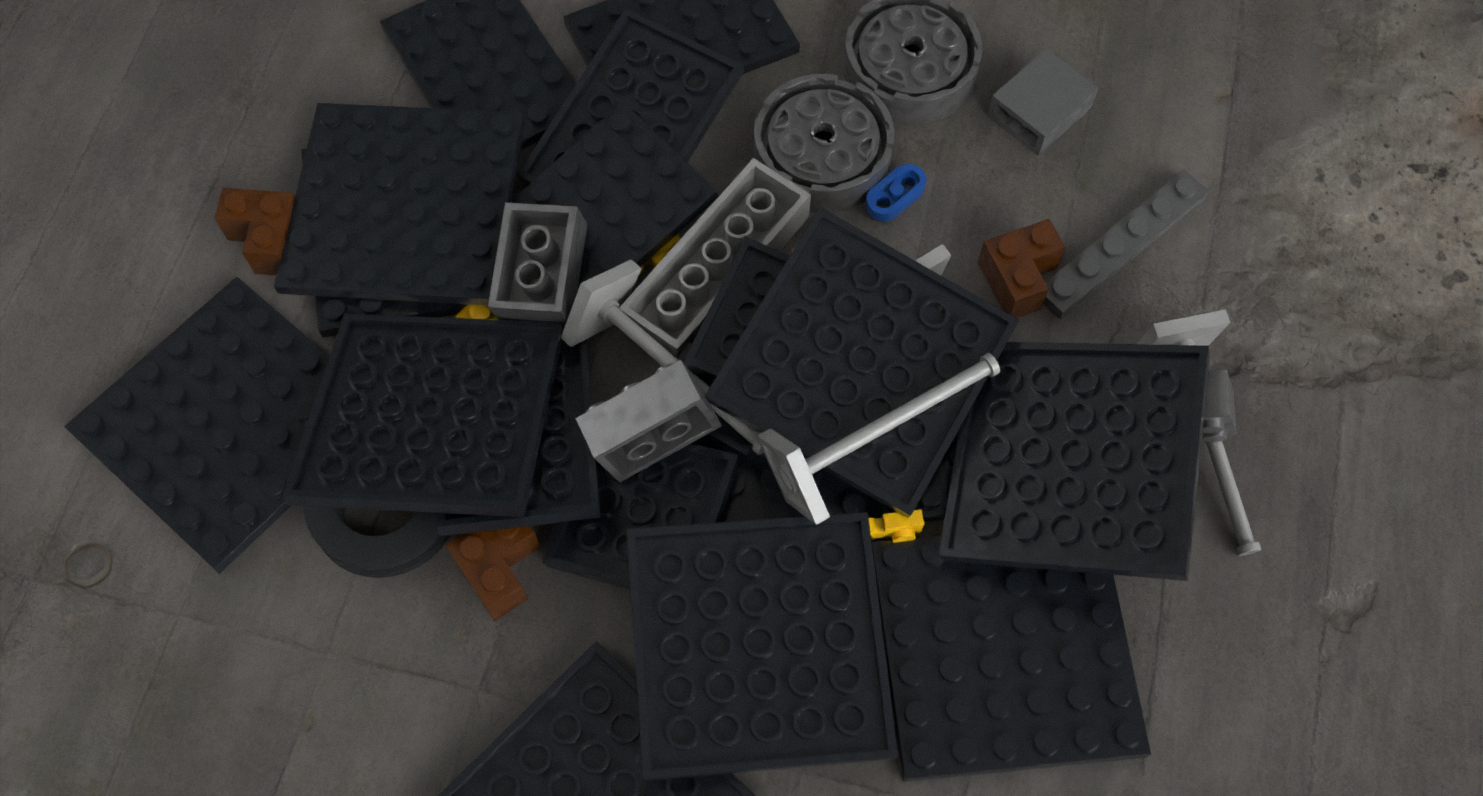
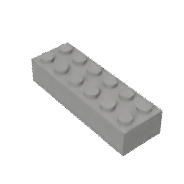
(685, 282)

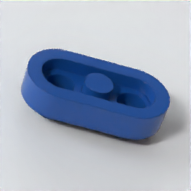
(893, 194)

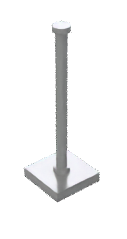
(598, 309)
(1202, 330)
(796, 473)

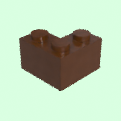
(259, 221)
(1015, 266)
(485, 563)

